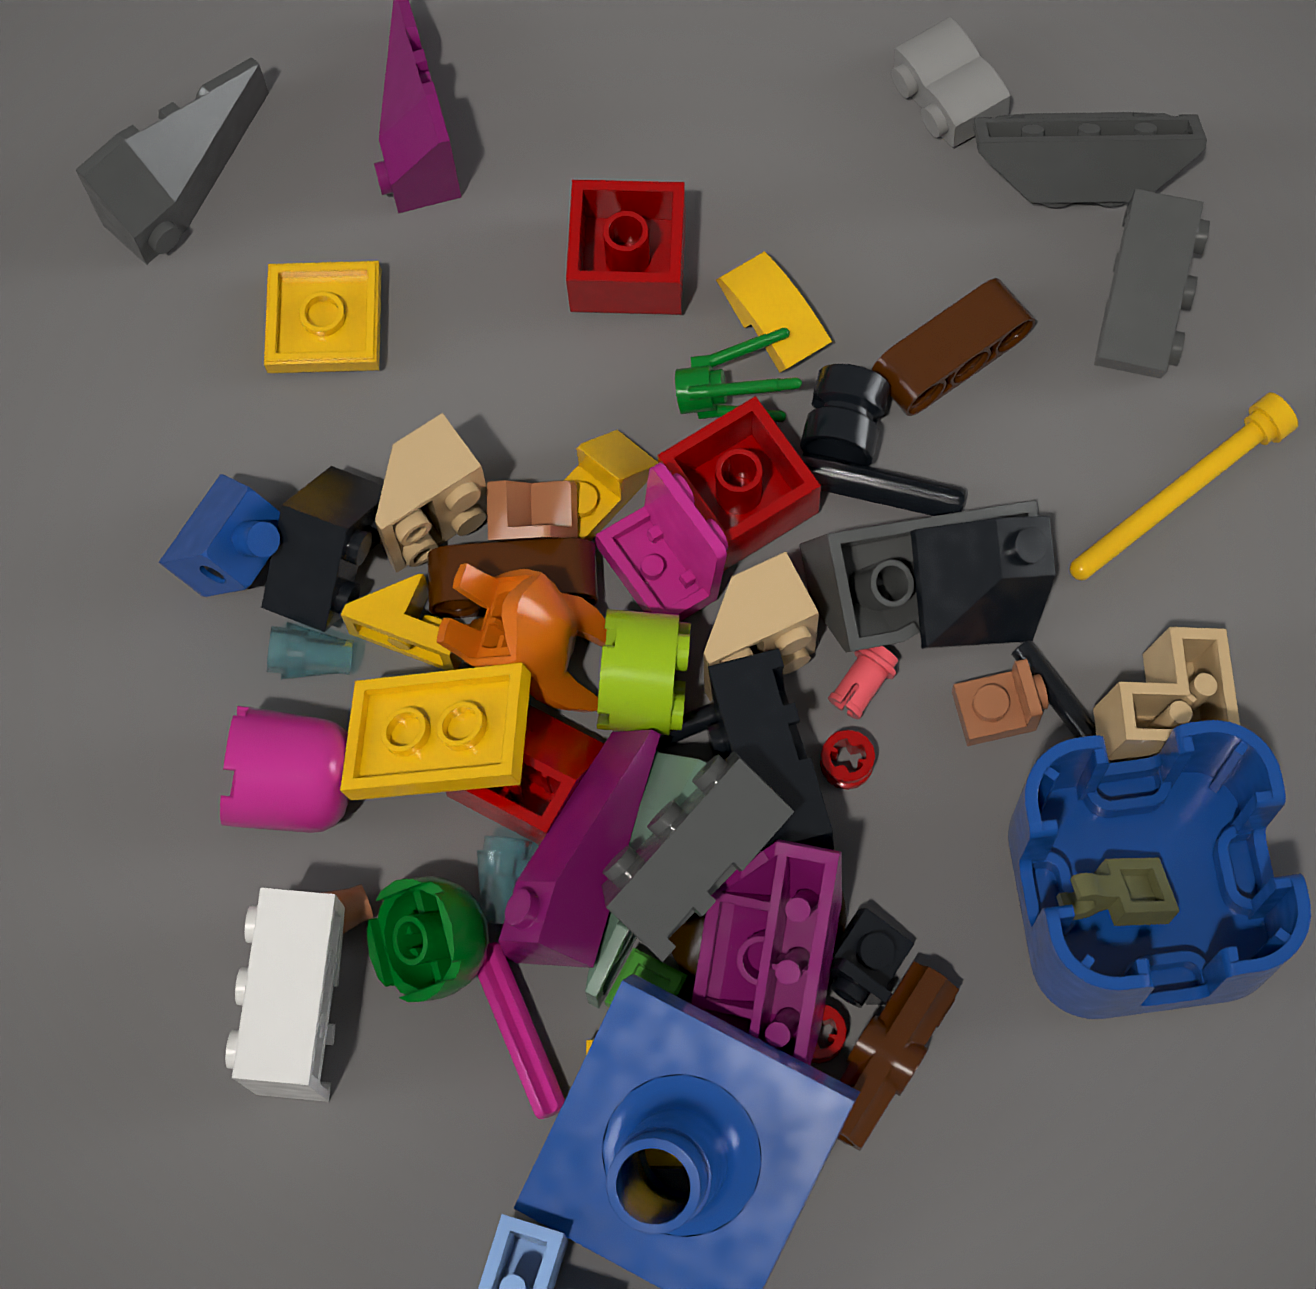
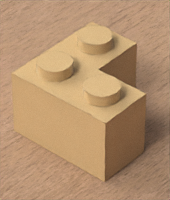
(1185, 683)

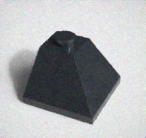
(982, 580)

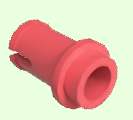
(863, 680)

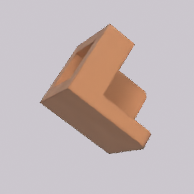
(531, 510)

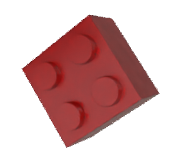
(626, 247)
(745, 478)

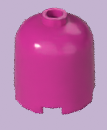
(284, 772)

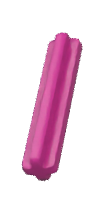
(520, 1034)

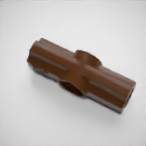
(894, 1048)

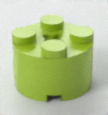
(639, 672)

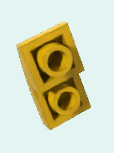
(770, 301)

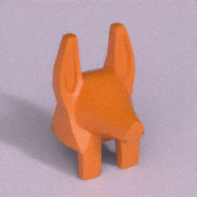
(526, 624)

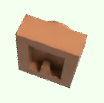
(1000, 704)

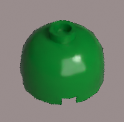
(427, 938)

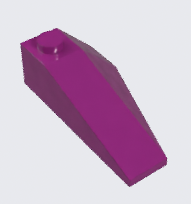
(559, 897)

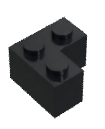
(322, 543)

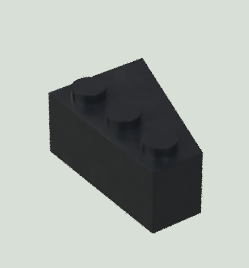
(762, 729)

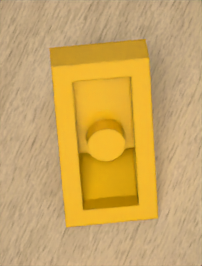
(606, 479)
(392, 621)

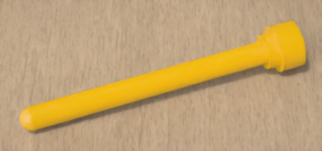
(1268, 421)

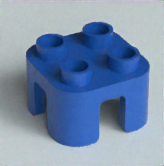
(1206, 818)

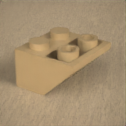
(429, 493)
(764, 612)

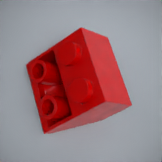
(551, 770)

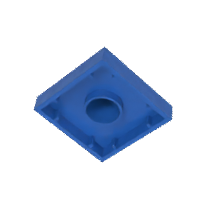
(718, 1100)

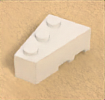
(287, 994)

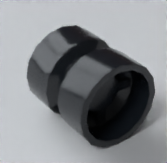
(845, 413)

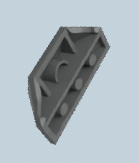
(1088, 155)

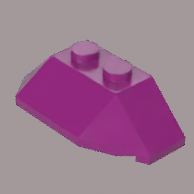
(773, 946)

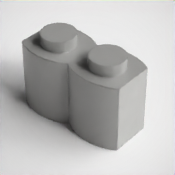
(949, 81)

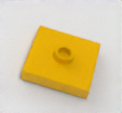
(323, 317)

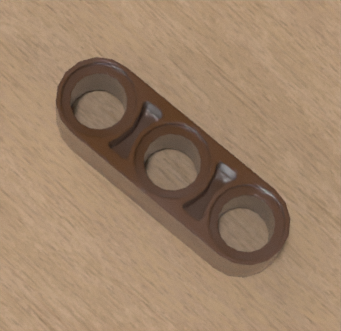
(953, 346)
(565, 561)

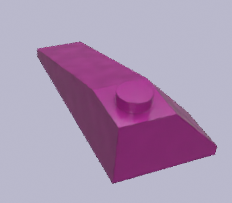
(412, 128)

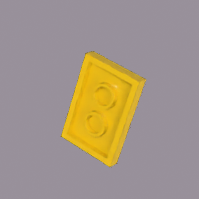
(437, 732)

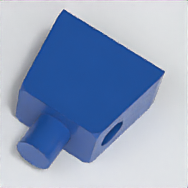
(230, 534)

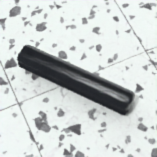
(884, 486)

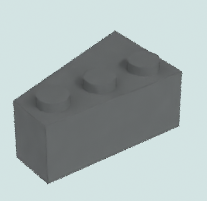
(692, 851)

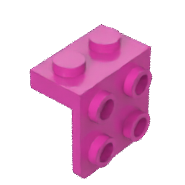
(667, 549)

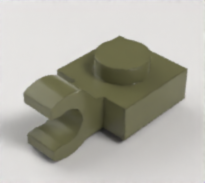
(1127, 887)

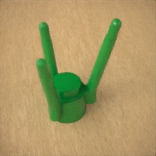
(704, 389)

